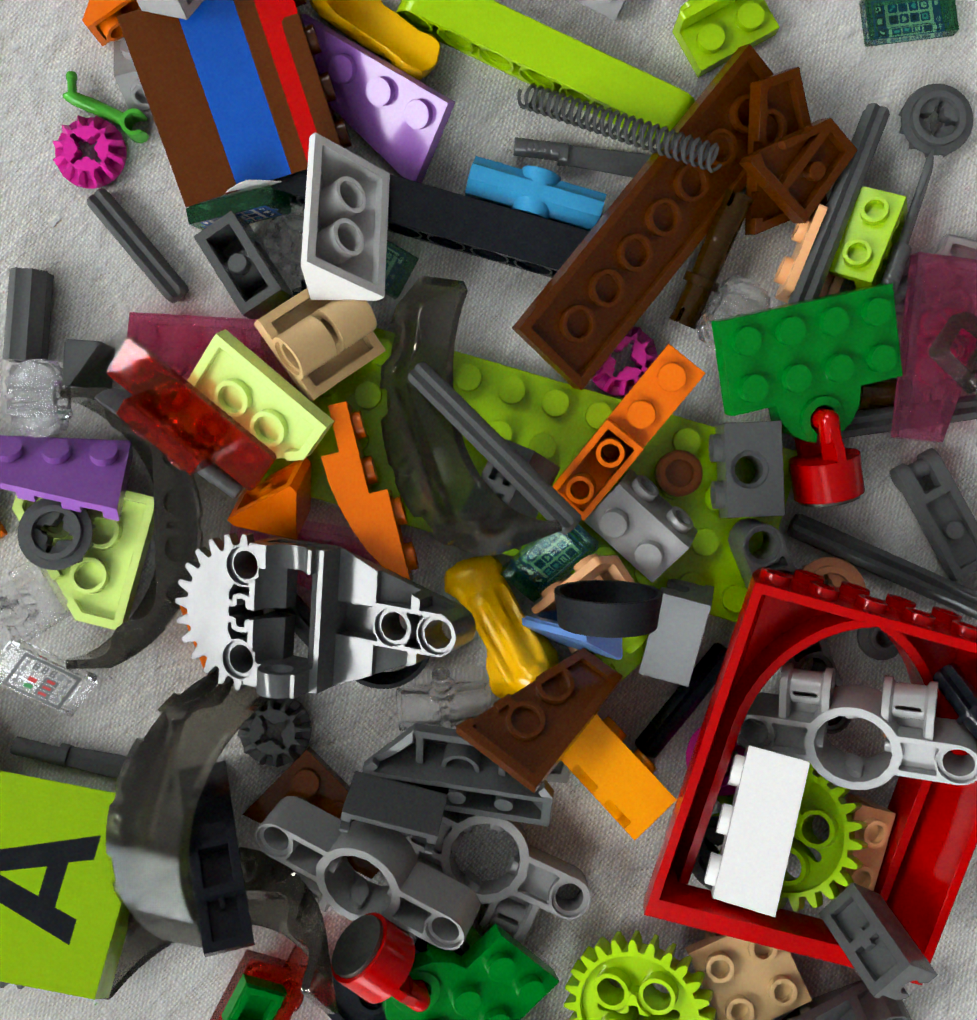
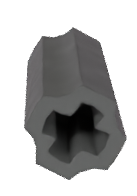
(28, 315)

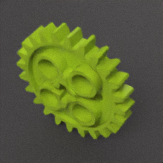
(816, 876)
(636, 968)

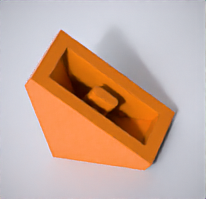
(277, 503)

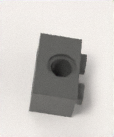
(243, 266)
(762, 446)

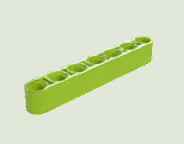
(548, 58)

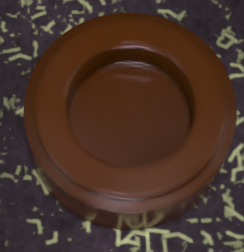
(678, 473)

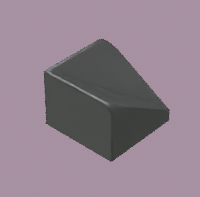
(87, 364)

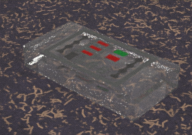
(44, 677)

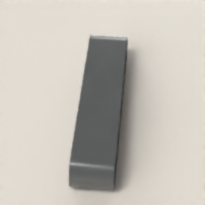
(776, 556)

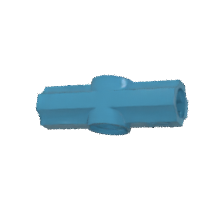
(534, 192)

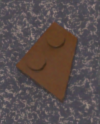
(801, 167)

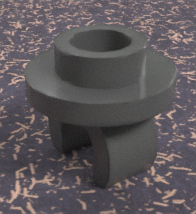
(876, 643)

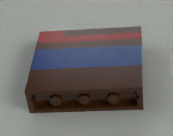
(233, 91)

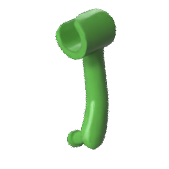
(124, 119)

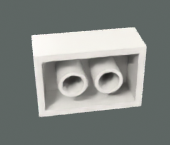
(757, 829)

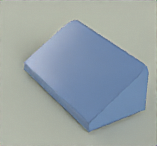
(547, 626)

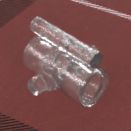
(443, 697)

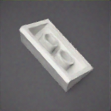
(344, 224)

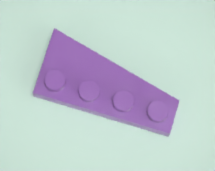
(383, 103)
(67, 471)

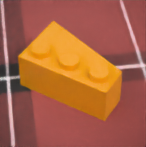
(618, 776)

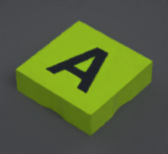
(56, 888)

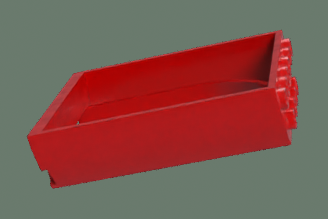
(933, 820)

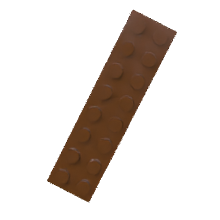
(644, 234)

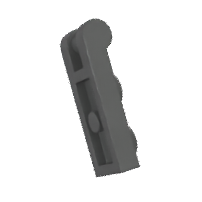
(940, 512)

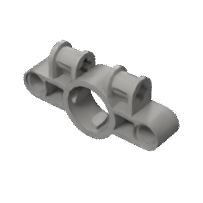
(915, 740)
(518, 894)
(417, 897)

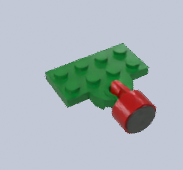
(809, 373)
(488, 982)

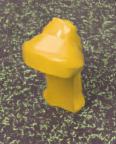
(383, 33)
(513, 651)

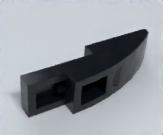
(218, 869)

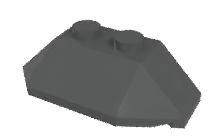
(448, 764)

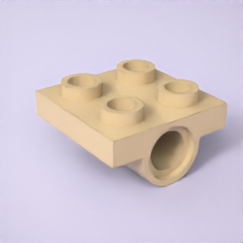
(320, 340)
(747, 978)

